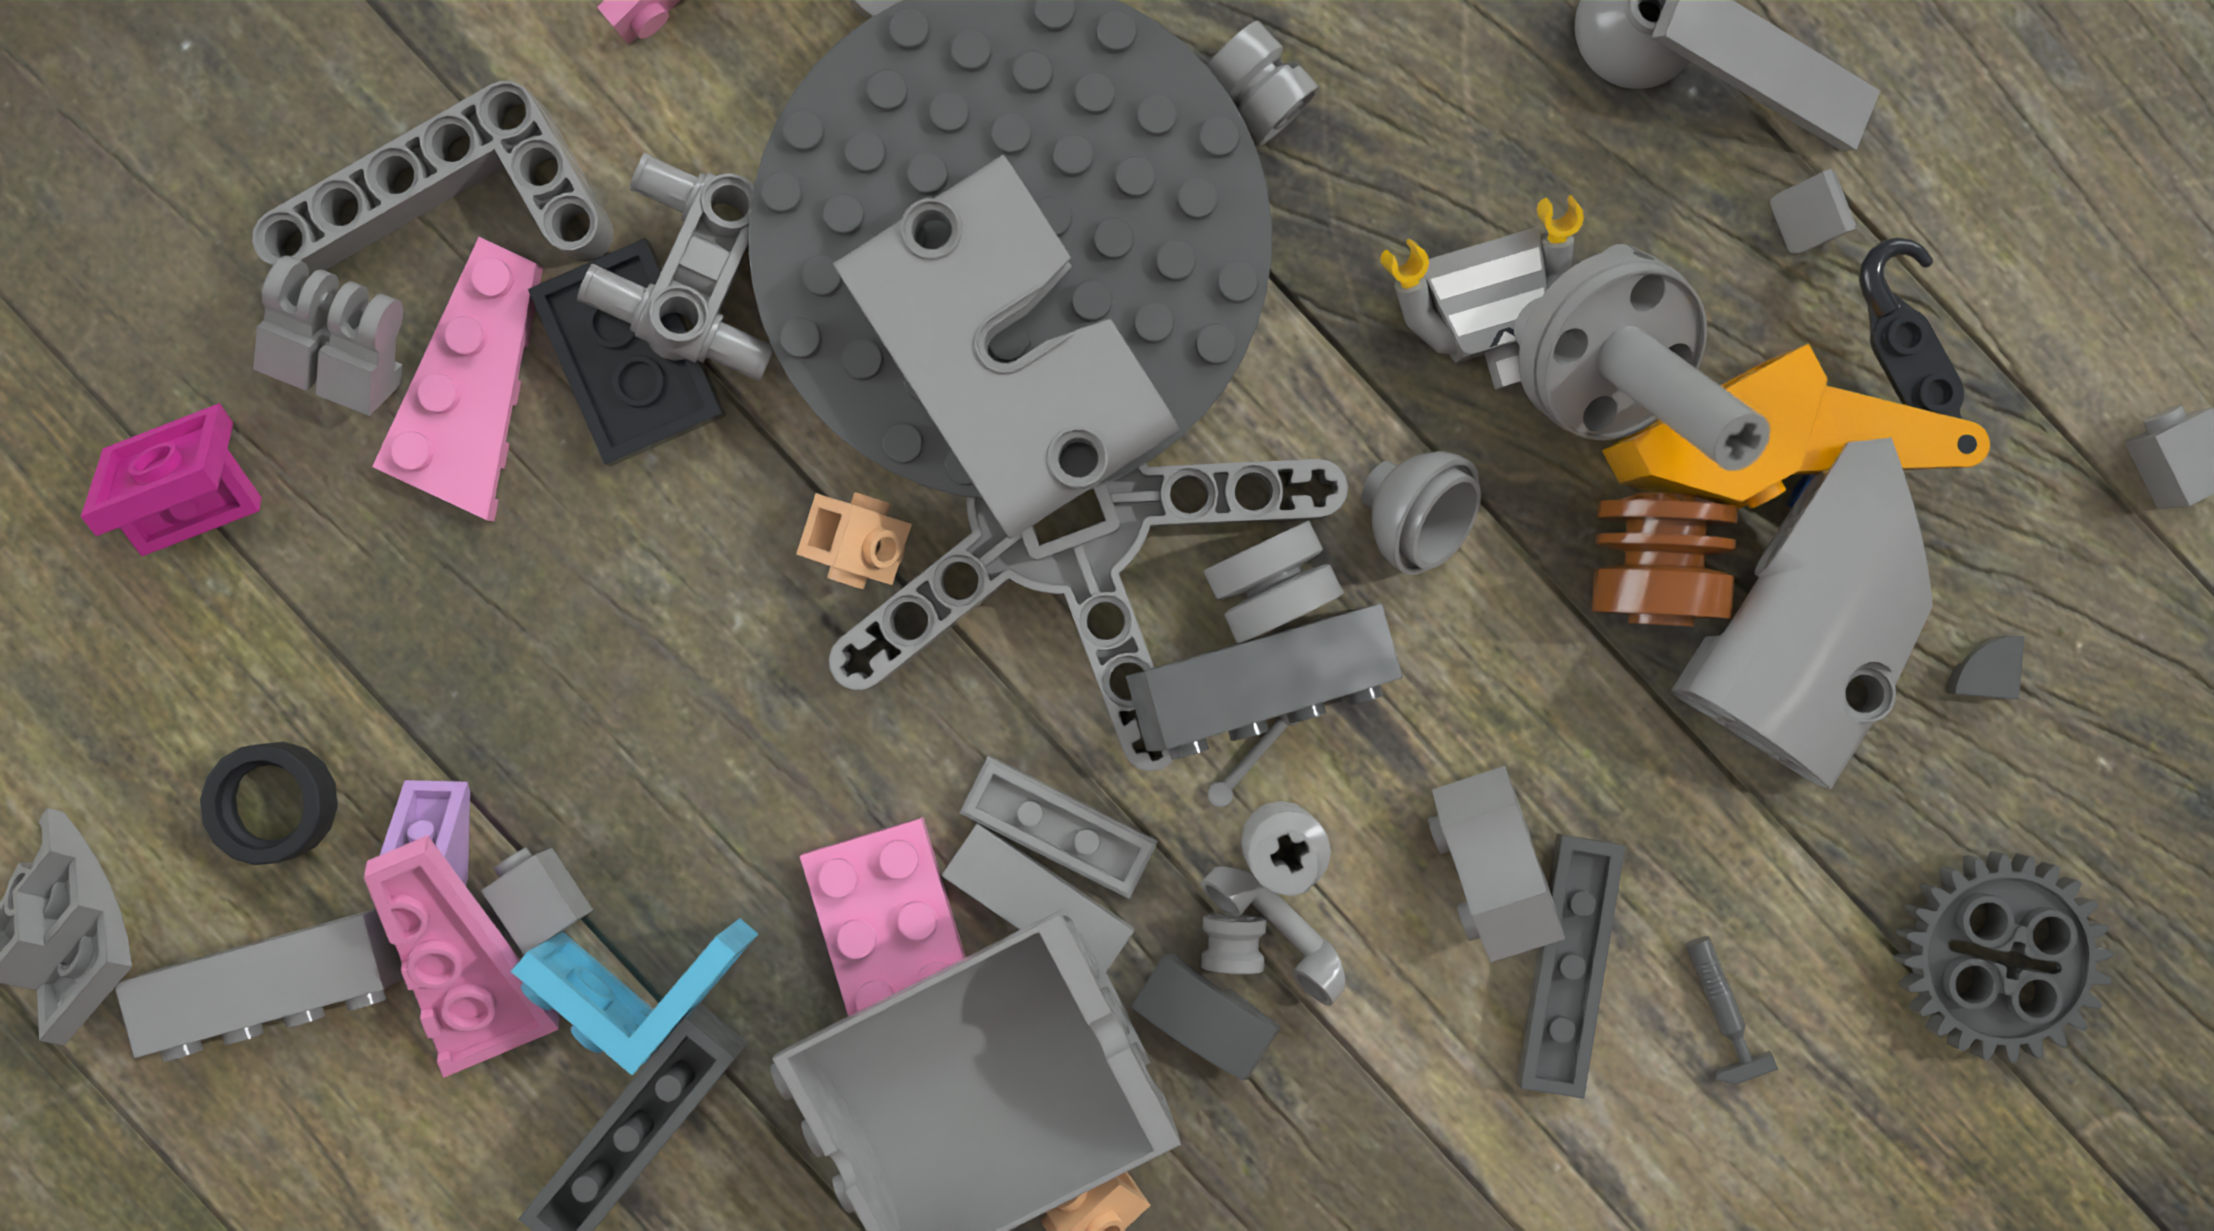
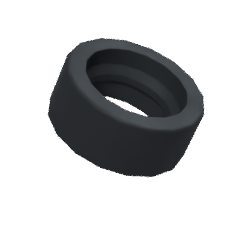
(220, 804)

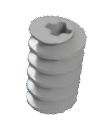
(1309, 848)

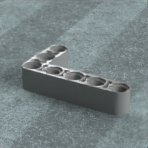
(438, 180)

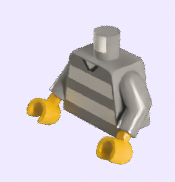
(1473, 296)

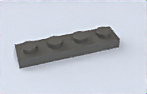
(1572, 970)

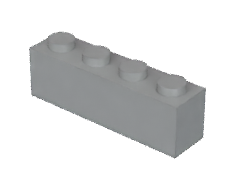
(257, 984)

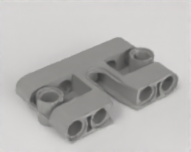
(998, 417)

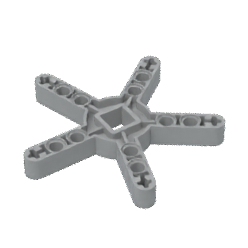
(1083, 568)

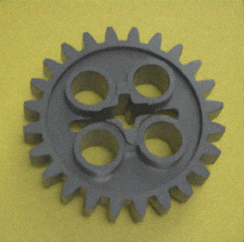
(2015, 901)

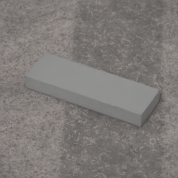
(1059, 826)
(1028, 891)

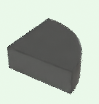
(1990, 669)

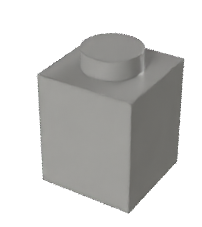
(2176, 456)
(535, 897)

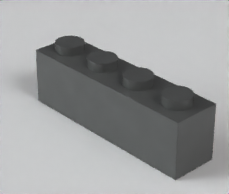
(1264, 679)
(636, 1125)

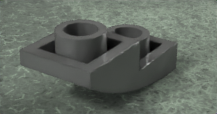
(1204, 1018)

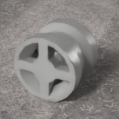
(1233, 943)

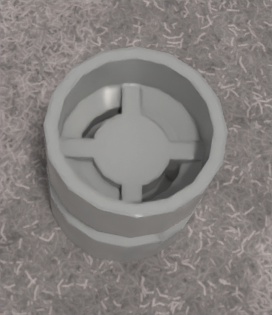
(1260, 83)

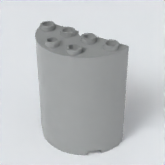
(981, 1089)

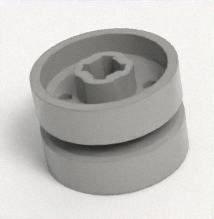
(1273, 582)

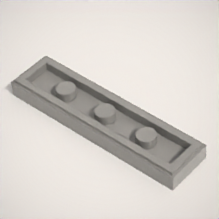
(1769, 67)

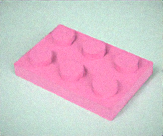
(882, 911)

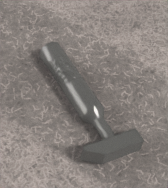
(1726, 1015)

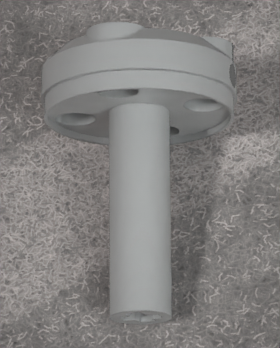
(1624, 348)

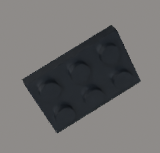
(619, 382)

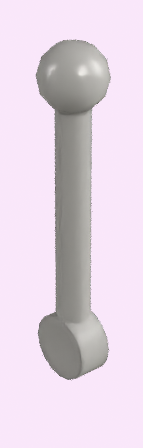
(1221, 792)

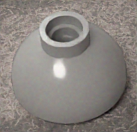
(1620, 45)
(1422, 508)

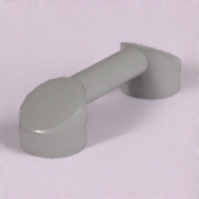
(1321, 969)

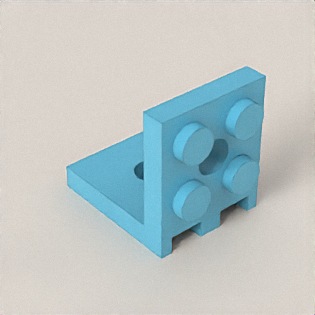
(605, 1010)

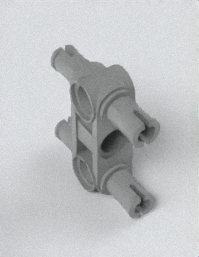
(694, 275)

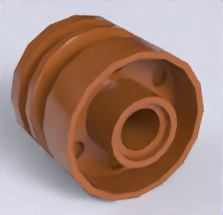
(1665, 560)

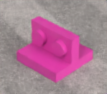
(170, 483)

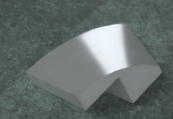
(62, 930)

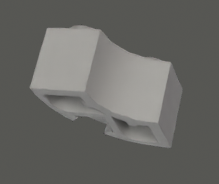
(1496, 865)

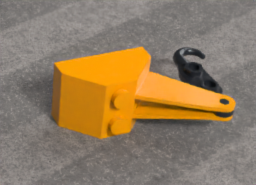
(1816, 420)

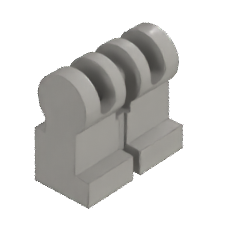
(328, 336)

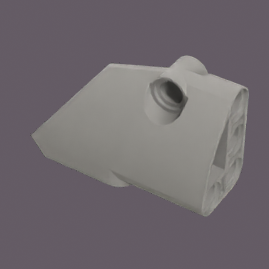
(1831, 603)

